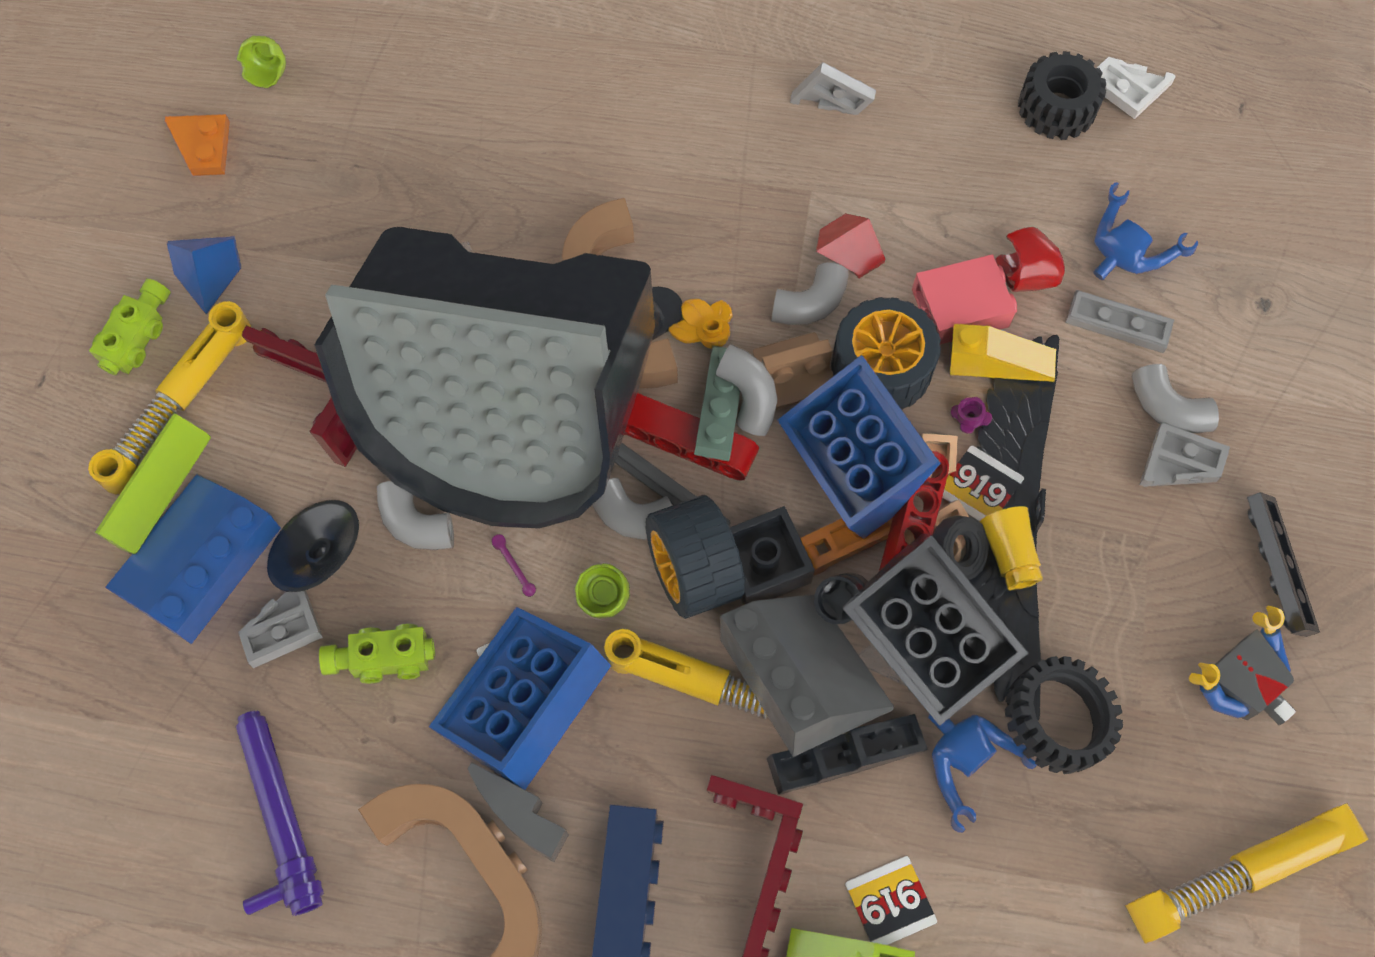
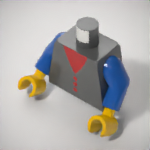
(1251, 674)

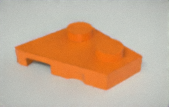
(201, 141)

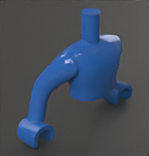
(1128, 243)
(968, 748)

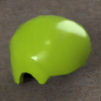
(261, 61)
(602, 591)

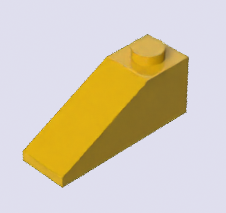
(999, 354)

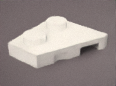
(1131, 86)

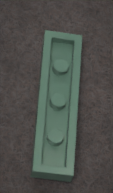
(717, 413)

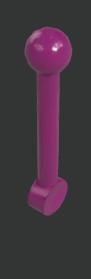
(499, 543)

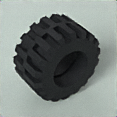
(1063, 75)

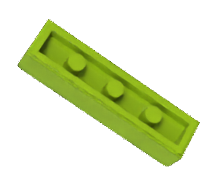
(153, 484)

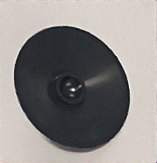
(313, 546)

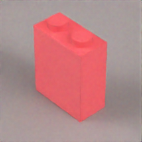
(965, 294)

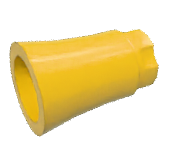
(1013, 546)

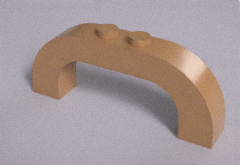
(604, 229)
(421, 804)

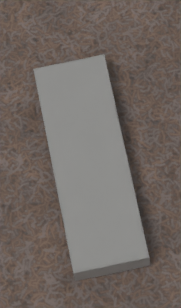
(1120, 321)

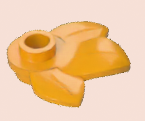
(703, 323)

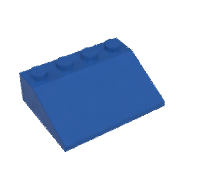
(860, 447)
(194, 557)
(521, 696)

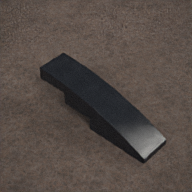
(848, 754)

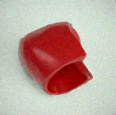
(1034, 264)

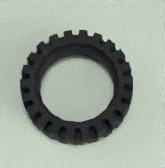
(1093, 694)

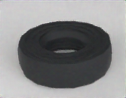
(976, 543)

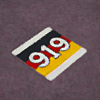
(981, 483)
(891, 902)

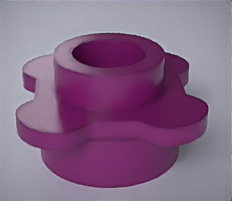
(971, 405)

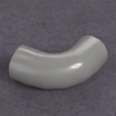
(814, 303)
(756, 388)
(1169, 407)
(623, 514)
(410, 525)

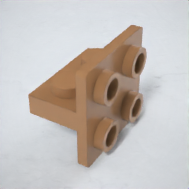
(796, 366)

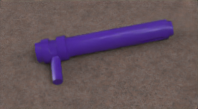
(295, 868)

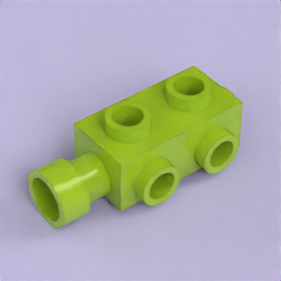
(129, 329)
(385, 656)

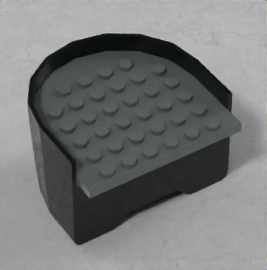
(488, 374)

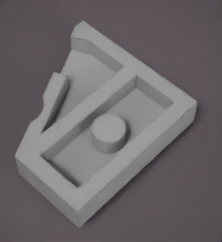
(834, 91)
(1183, 458)
(280, 628)

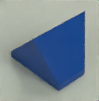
(205, 266)

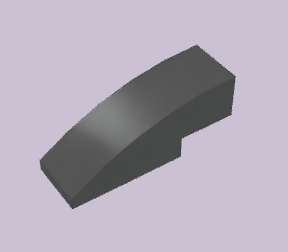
(519, 812)

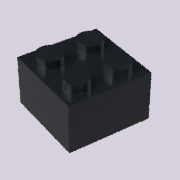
(771, 556)

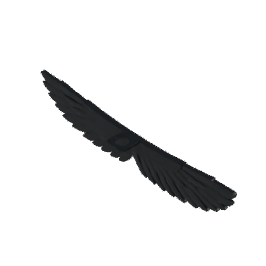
(1018, 441)

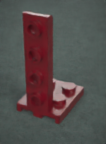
(327, 425)
(787, 840)

